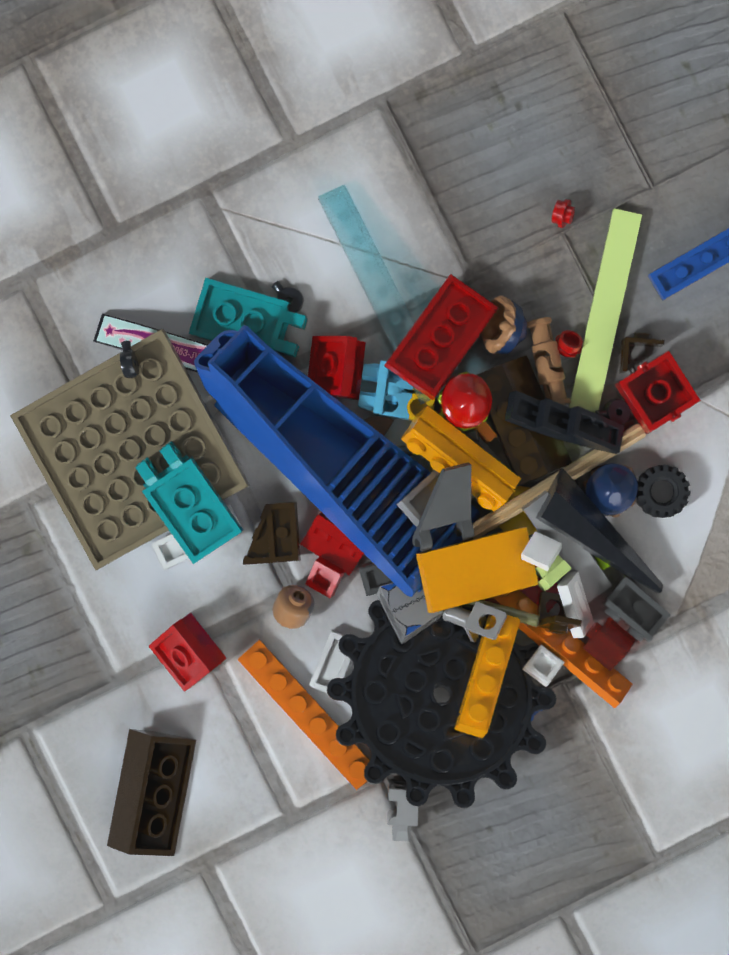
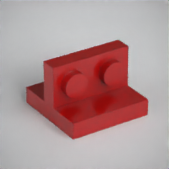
(337, 365)
(331, 544)
(187, 651)

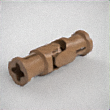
(549, 367)

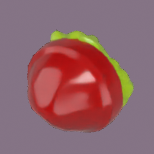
(465, 401)

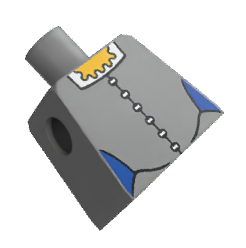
(406, 613)

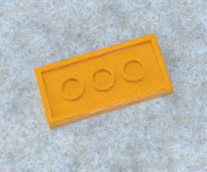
(475, 570)

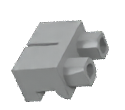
(404, 814)

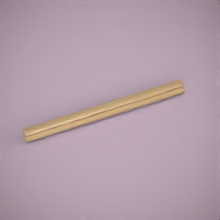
(574, 469)

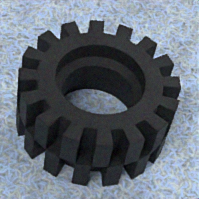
(680, 491)

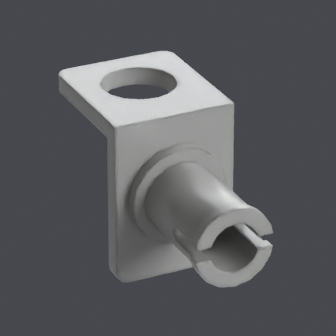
(474, 620)

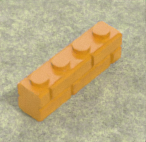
(447, 447)
(486, 678)

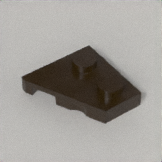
(276, 535)

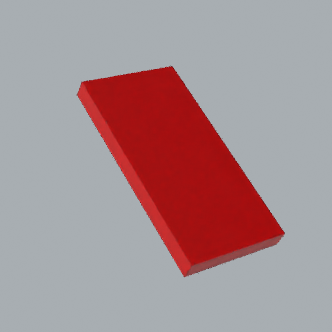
(441, 337)

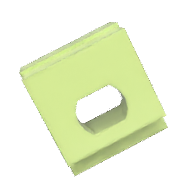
(555, 573)

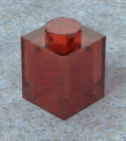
(608, 643)

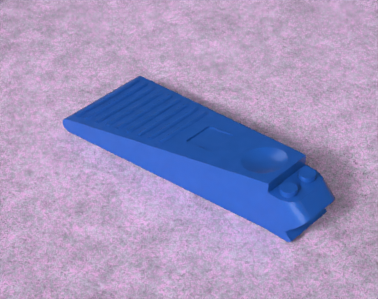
(322, 450)

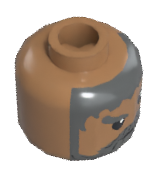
(293, 606)

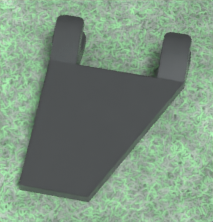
(447, 505)

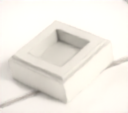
(541, 551)
(543, 665)

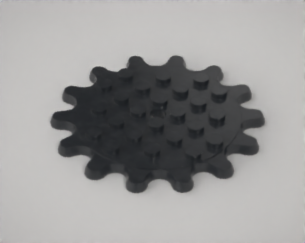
(415, 733)

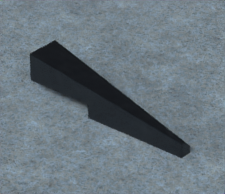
(577, 517)

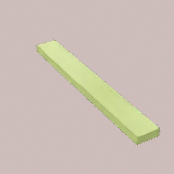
(605, 310)

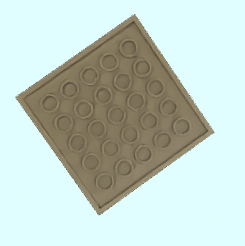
(103, 426)

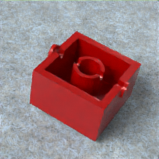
(657, 392)

